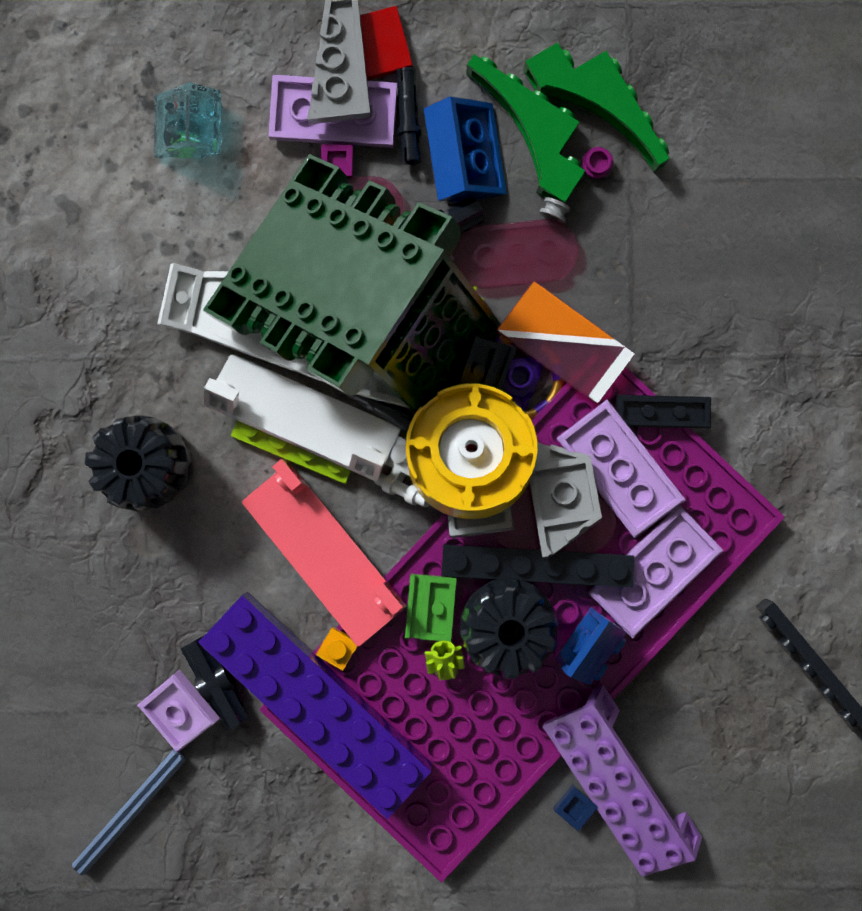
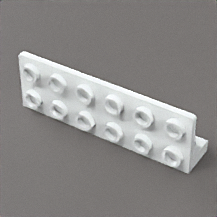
(301, 416)

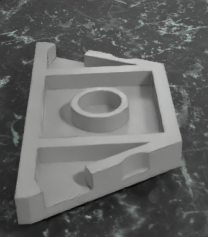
(563, 497)

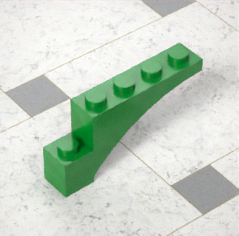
(601, 90)
(539, 122)

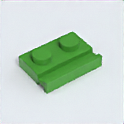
(430, 607)

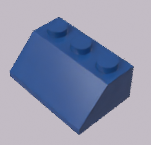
(464, 149)

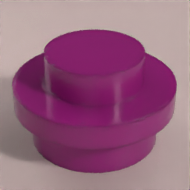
(597, 162)

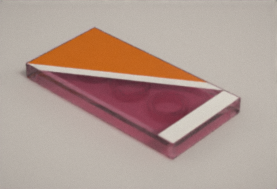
(565, 342)

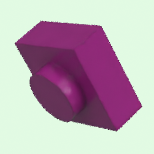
(340, 156)

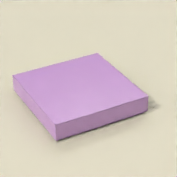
(178, 711)

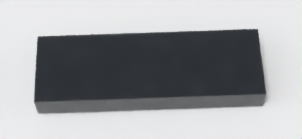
(664, 411)

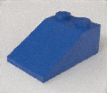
(590, 647)

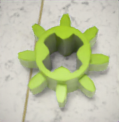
(444, 660)

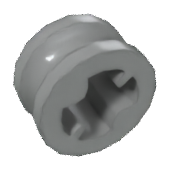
(554, 210)

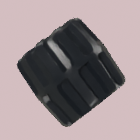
(139, 463)
(514, 650)

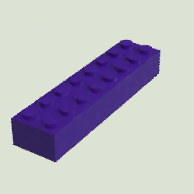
(316, 704)

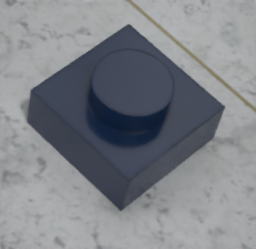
(575, 807)

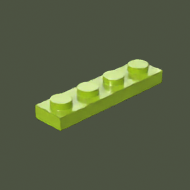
(290, 452)

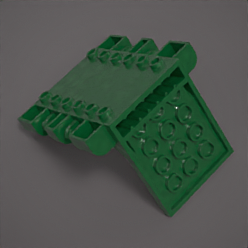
(355, 287)

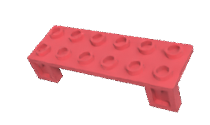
(323, 553)

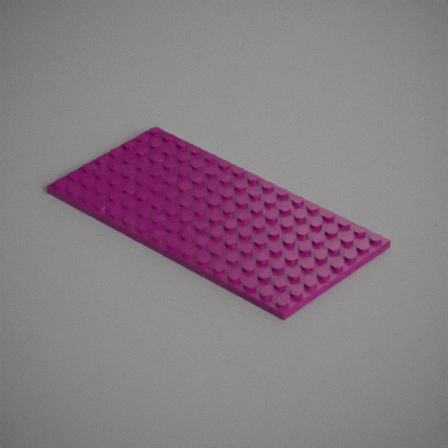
(488, 729)

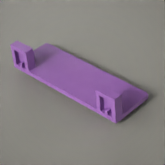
(620, 788)

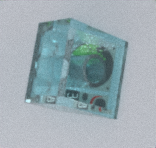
(188, 122)

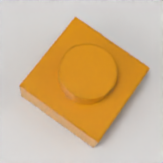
(337, 648)

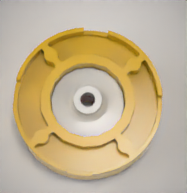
(477, 421)

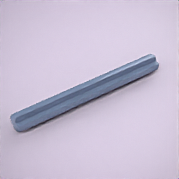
(128, 812)

